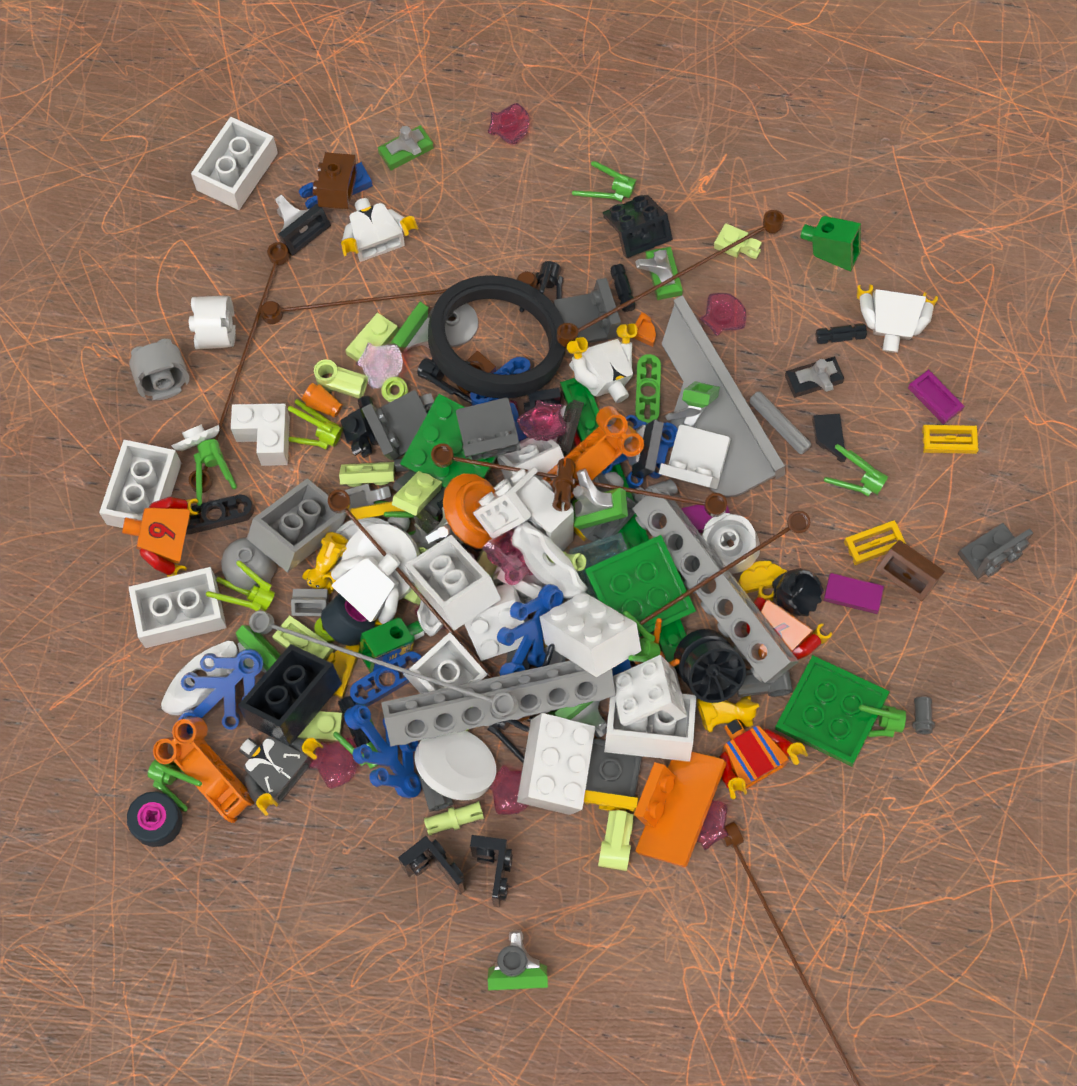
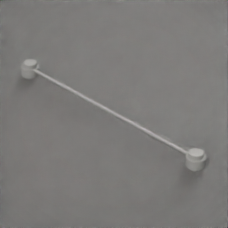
(502, 704)

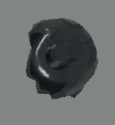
(798, 591)

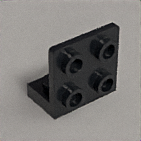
(639, 224)
(486, 851)
(417, 857)

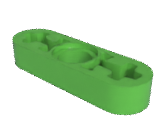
(654, 381)

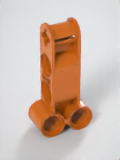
(602, 445)
(202, 763)

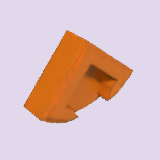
(646, 330)

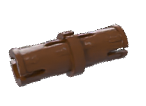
(563, 484)

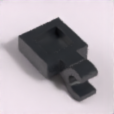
(356, 432)

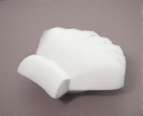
(195, 436)

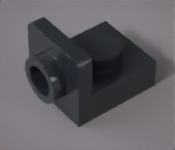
(548, 395)

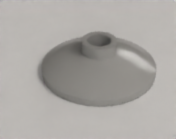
(463, 328)

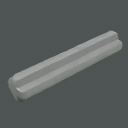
(780, 422)

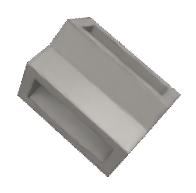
(309, 602)

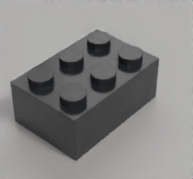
(290, 694)

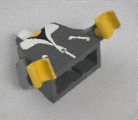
(275, 768)

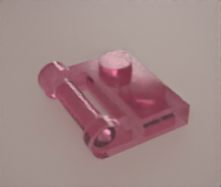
(503, 554)

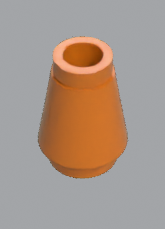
(321, 400)

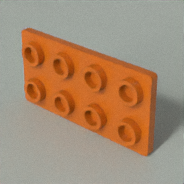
(676, 807)

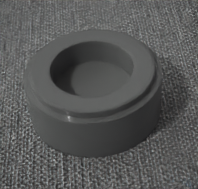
(512, 961)

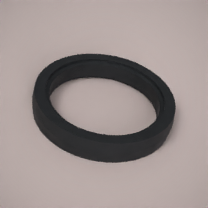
(487, 383)

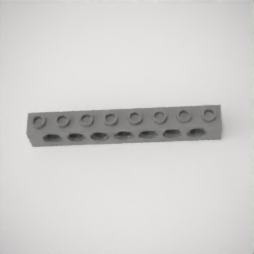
(779, 657)
(538, 682)

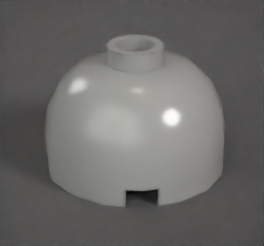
(252, 557)

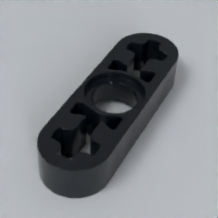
(225, 520)

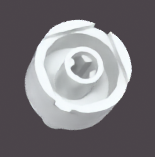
(212, 322)
(737, 529)

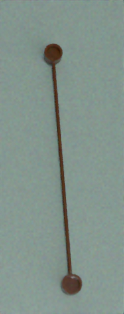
(772, 223)
(277, 255)
(272, 312)
(339, 503)
(714, 505)
(797, 522)
(734, 839)

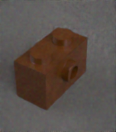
(335, 180)
(910, 570)

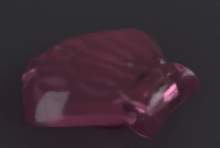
(510, 123)
(724, 313)
(381, 363)
(542, 422)
(335, 763)
(505, 792)
(714, 824)

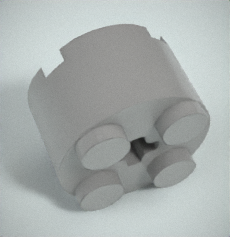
(158, 369)

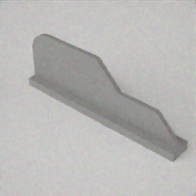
(750, 453)

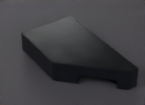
(829, 433)

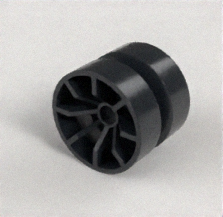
(710, 665)

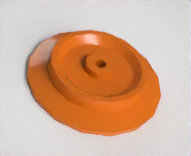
(460, 502)

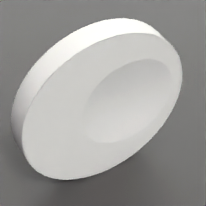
(390, 540)
(456, 765)

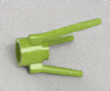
(327, 431)
(258, 596)

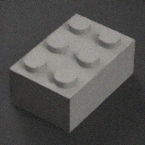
(294, 525)

